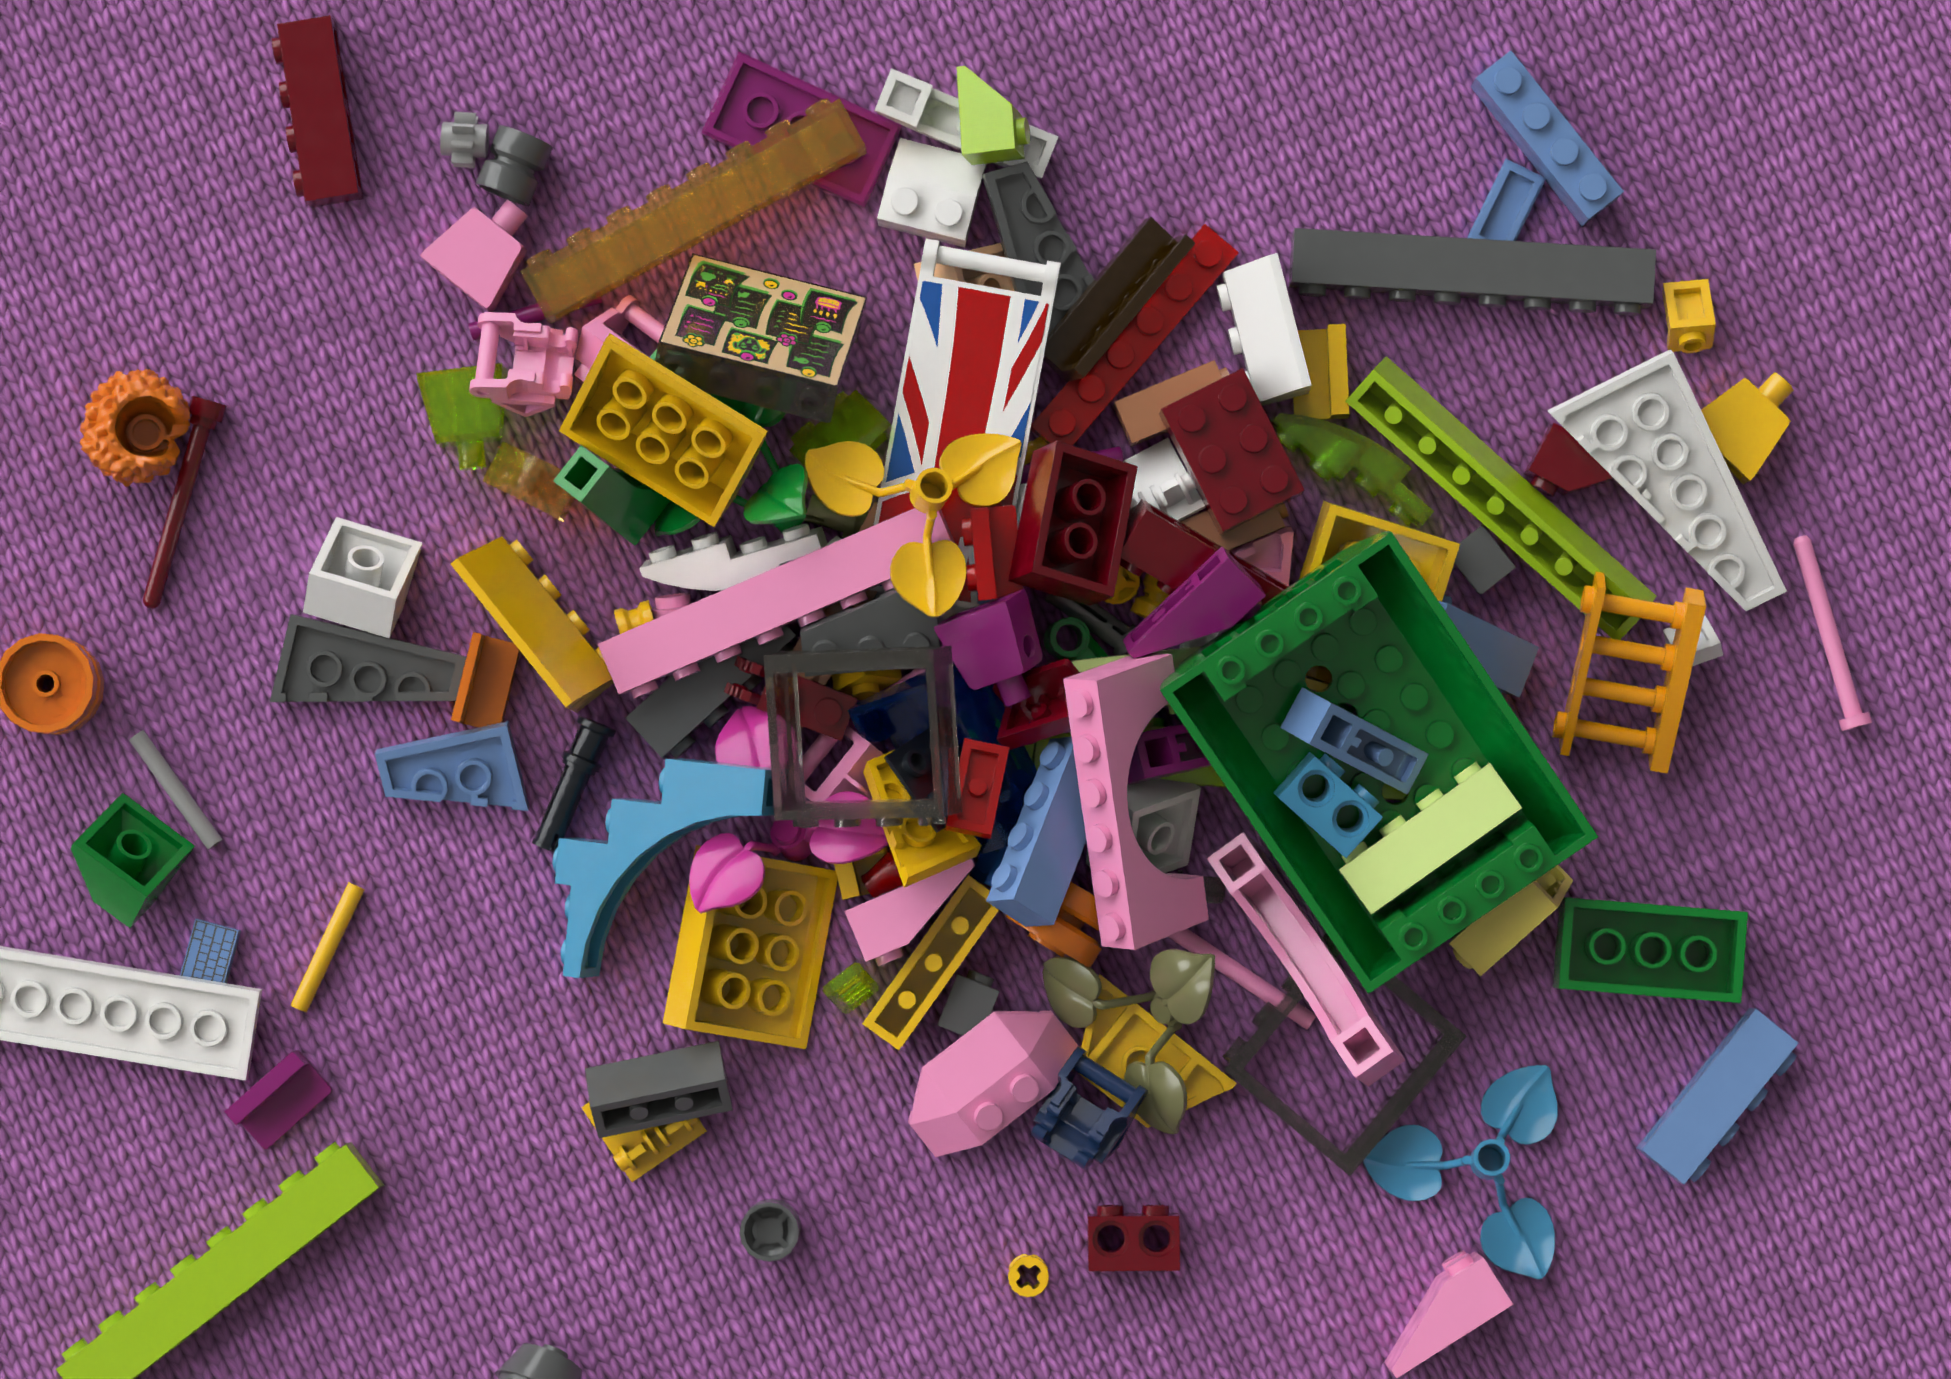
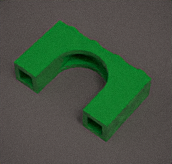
(614, 495)

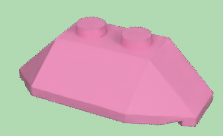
(988, 1079)

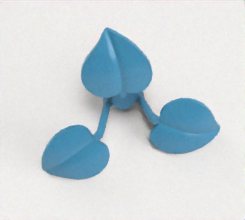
(1525, 1109)

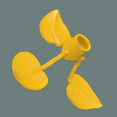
(925, 573)

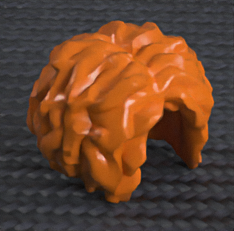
(134, 426)

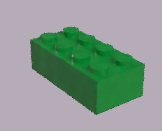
(1650, 950)

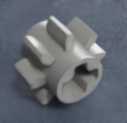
(464, 139)

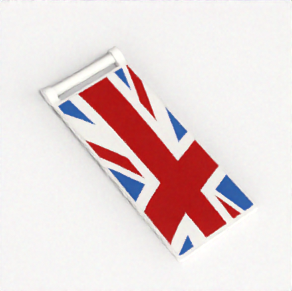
(966, 372)

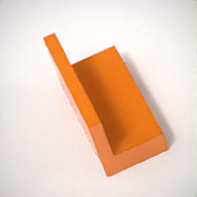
(486, 681)

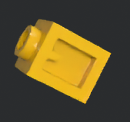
(1689, 315)

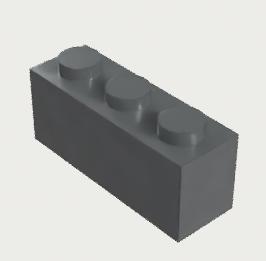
(658, 1089)

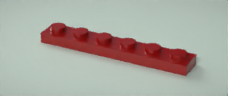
(1085, 399)

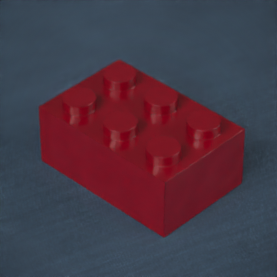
(1231, 451)
(1073, 523)

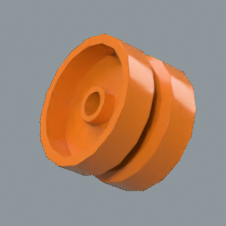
(76, 687)
(1065, 934)

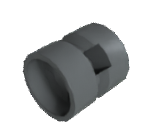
(514, 165)
(770, 1230)

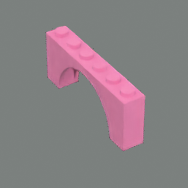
(1106, 719)

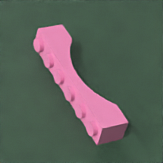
(1308, 959)

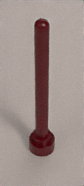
(204, 418)

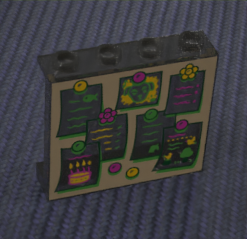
(761, 337)

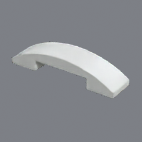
(937, 117)

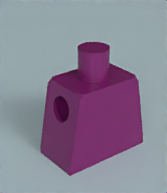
(994, 644)

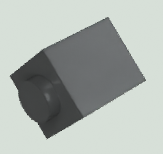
(968, 1002)

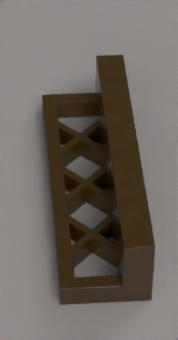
(1113, 299)

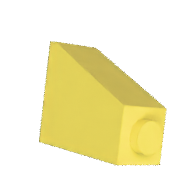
(1507, 924)

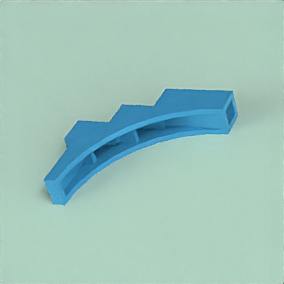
(638, 831)

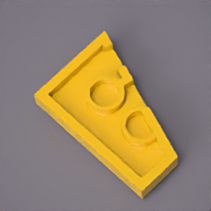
(916, 848)

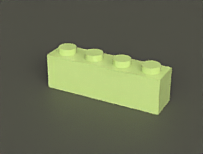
(1429, 838)

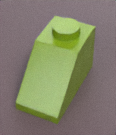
(988, 122)

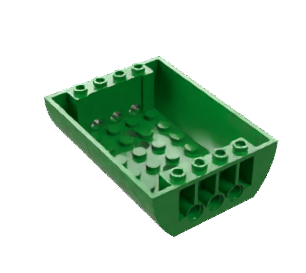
(1413, 677)

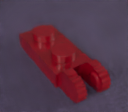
(820, 706)

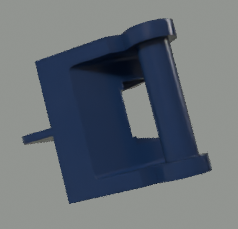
(1077, 1126)

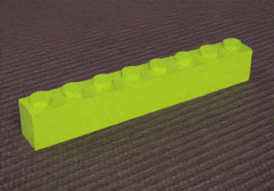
(1492, 490)
(227, 1270)

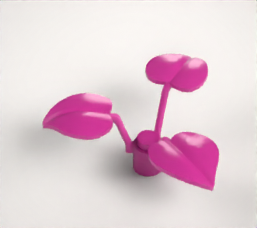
(730, 873)

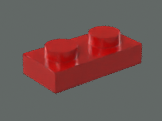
(981, 781)

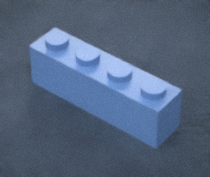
(1546, 138)
(1043, 843)
(1717, 1096)

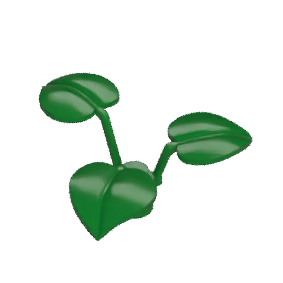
(776, 502)

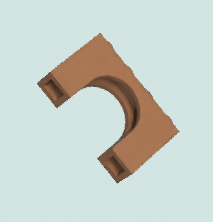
(1142, 422)

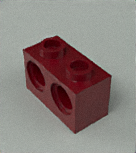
(1133, 1253)

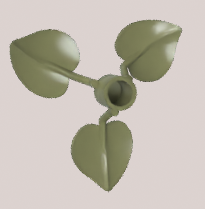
(1179, 997)

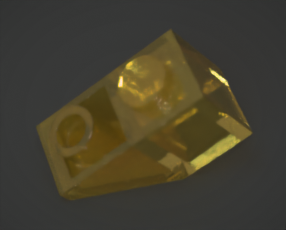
(528, 481)

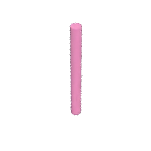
(1242, 975)

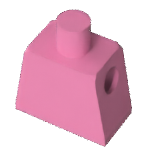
(480, 253)

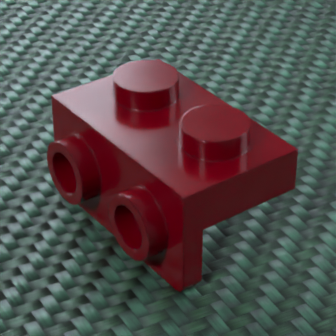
(1043, 712)

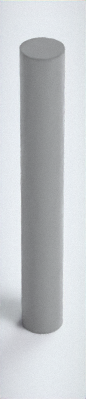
(175, 790)

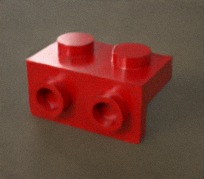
(994, 539)

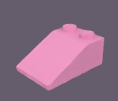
(899, 915)
(1451, 1308)

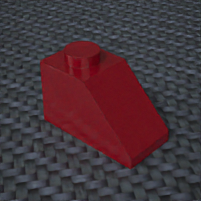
(1563, 465)

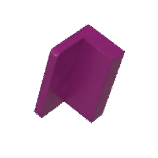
(280, 1099)

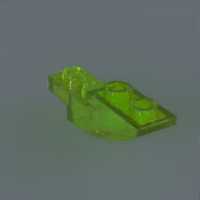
(1338, 450)

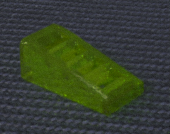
(851, 987)

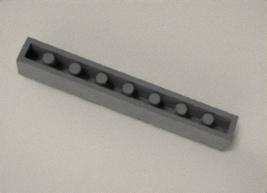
(1472, 269)

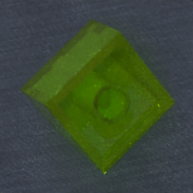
(851, 420)

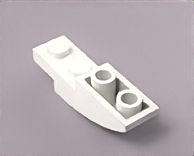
(716, 565)

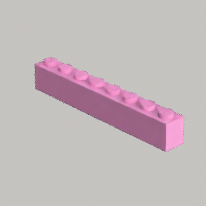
(762, 605)

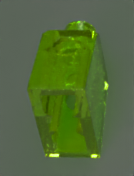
(459, 416)

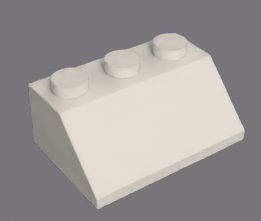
(1265, 329)

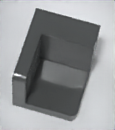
(1482, 560)

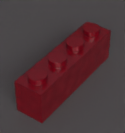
(319, 111)
(1174, 551)

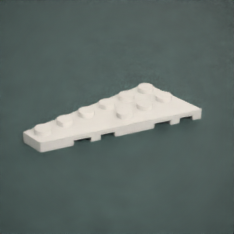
(1664, 455)

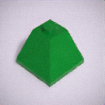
(128, 859)

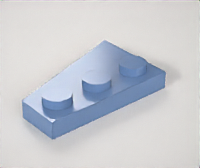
(457, 766)

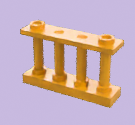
(1664, 700)

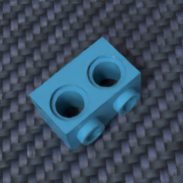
(1322, 811)

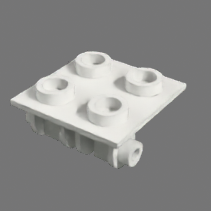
(1164, 482)

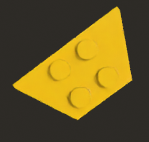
(1128, 1034)

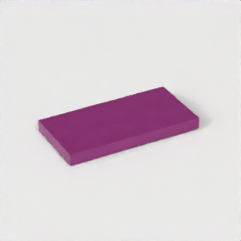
(762, 96)

